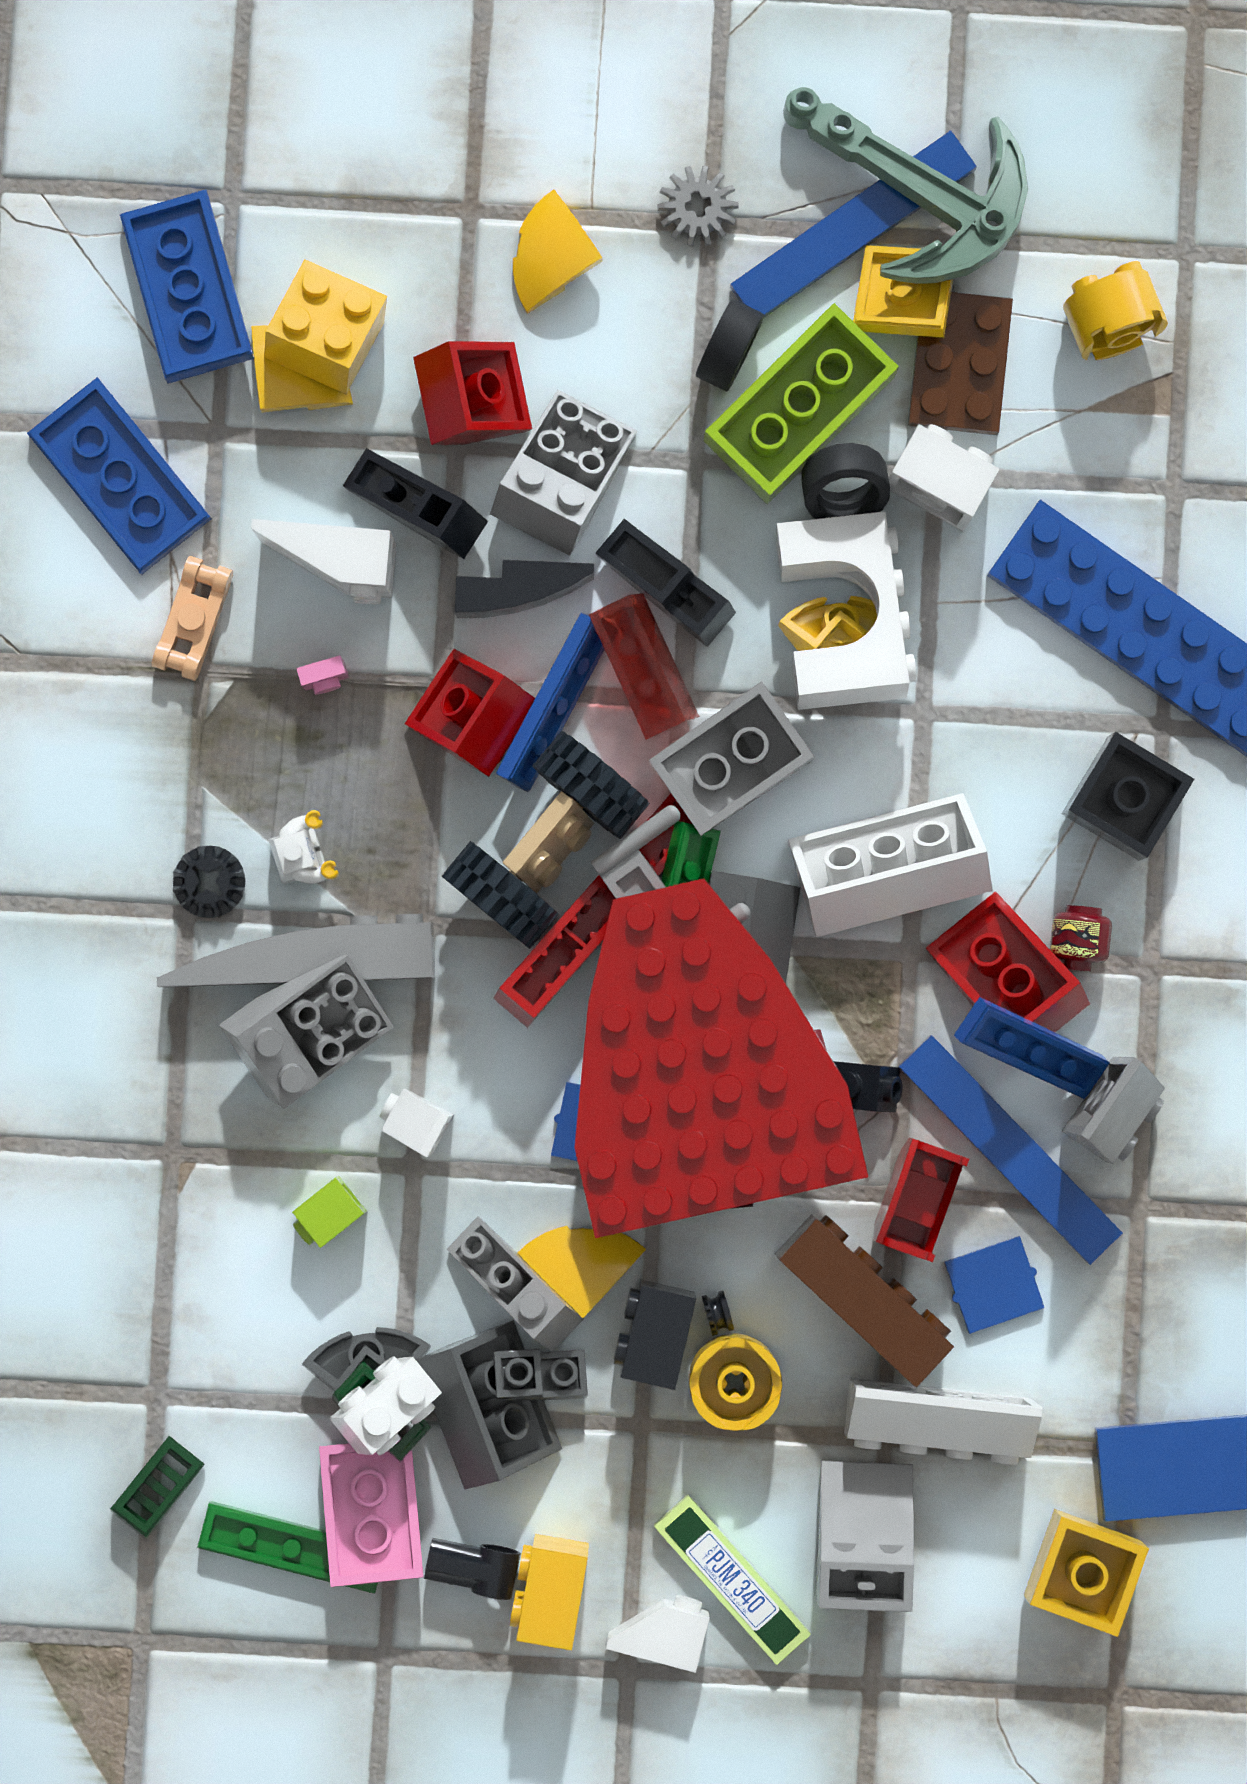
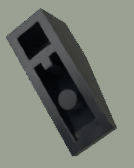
(416, 503)

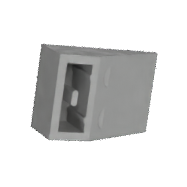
(562, 472)
(306, 1029)
(865, 1536)

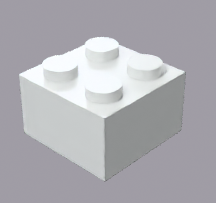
(942, 476)

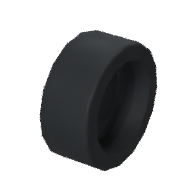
(729, 345)
(840, 462)

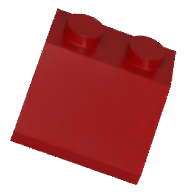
(472, 392)
(471, 712)

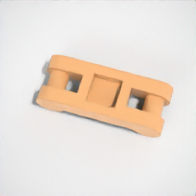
(192, 618)

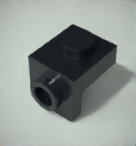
(872, 1086)

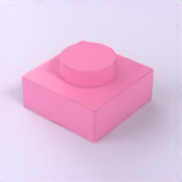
(323, 675)

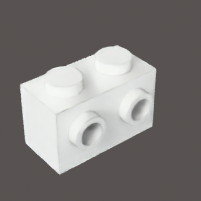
(389, 1402)

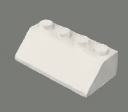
(891, 865)
(941, 1419)

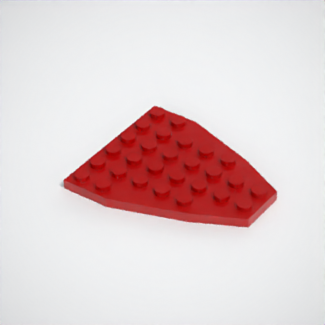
(700, 1072)

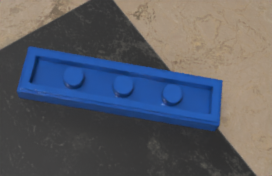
(553, 703)
(1031, 1048)

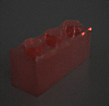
(644, 665)

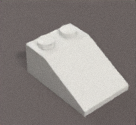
(346, 557)

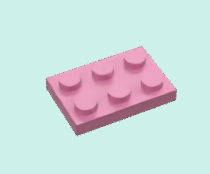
(370, 1516)

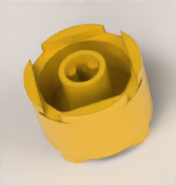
(1114, 311)
(733, 1408)

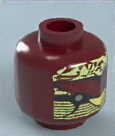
(1081, 937)

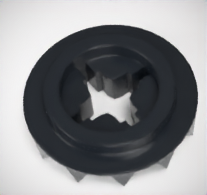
(230, 882)

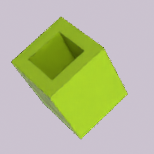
(327, 1213)

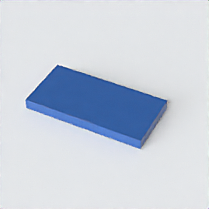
(186, 286)
(119, 476)
(1172, 1467)

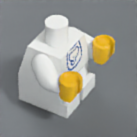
(297, 854)

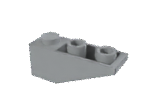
(514, 1284)

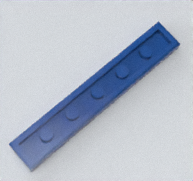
(843, 233)
(1010, 1149)

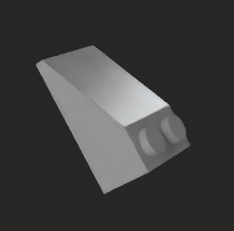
(732, 758)
(1116, 1109)

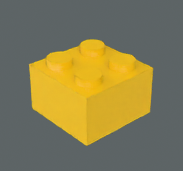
(325, 326)
(1086, 1572)
(553, 1591)

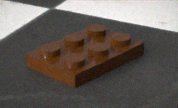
(963, 374)

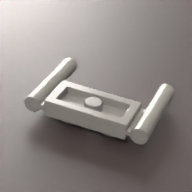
(628, 871)

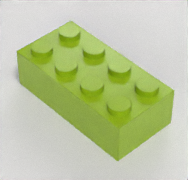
(800, 403)

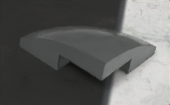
(344, 1353)

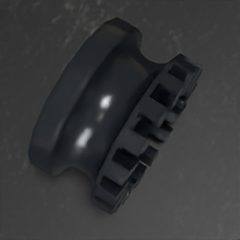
(719, 1312)

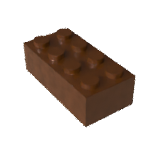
(863, 1300)

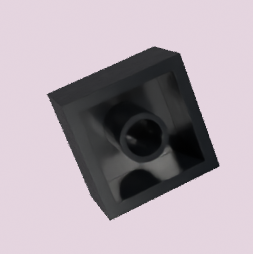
(1128, 796)
(656, 1334)

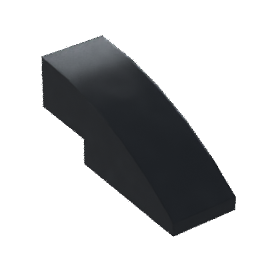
(666, 582)
(520, 588)

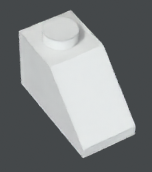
(415, 1121)
(664, 1633)

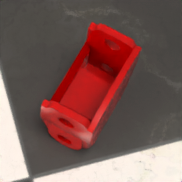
(917, 1198)

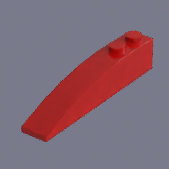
(572, 939)

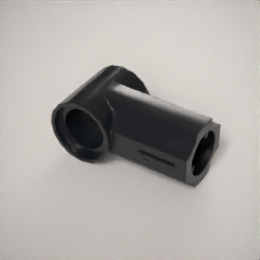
(484, 1569)

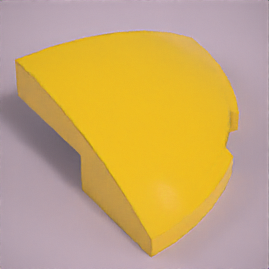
(550, 252)
(286, 389)
(828, 625)
(579, 1264)

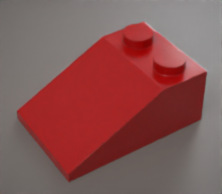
(1006, 963)

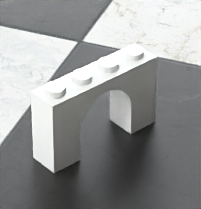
(861, 552)

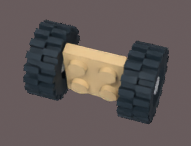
(585, 790)

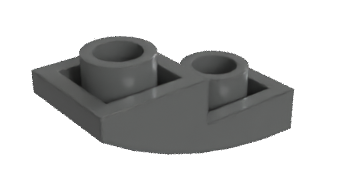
(540, 1375)

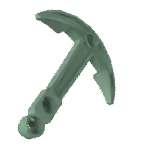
(947, 200)

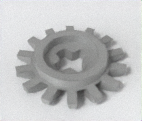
(687, 220)

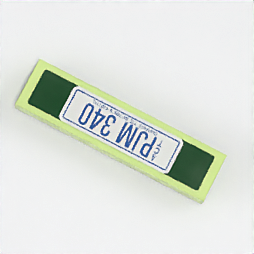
(732, 1579)

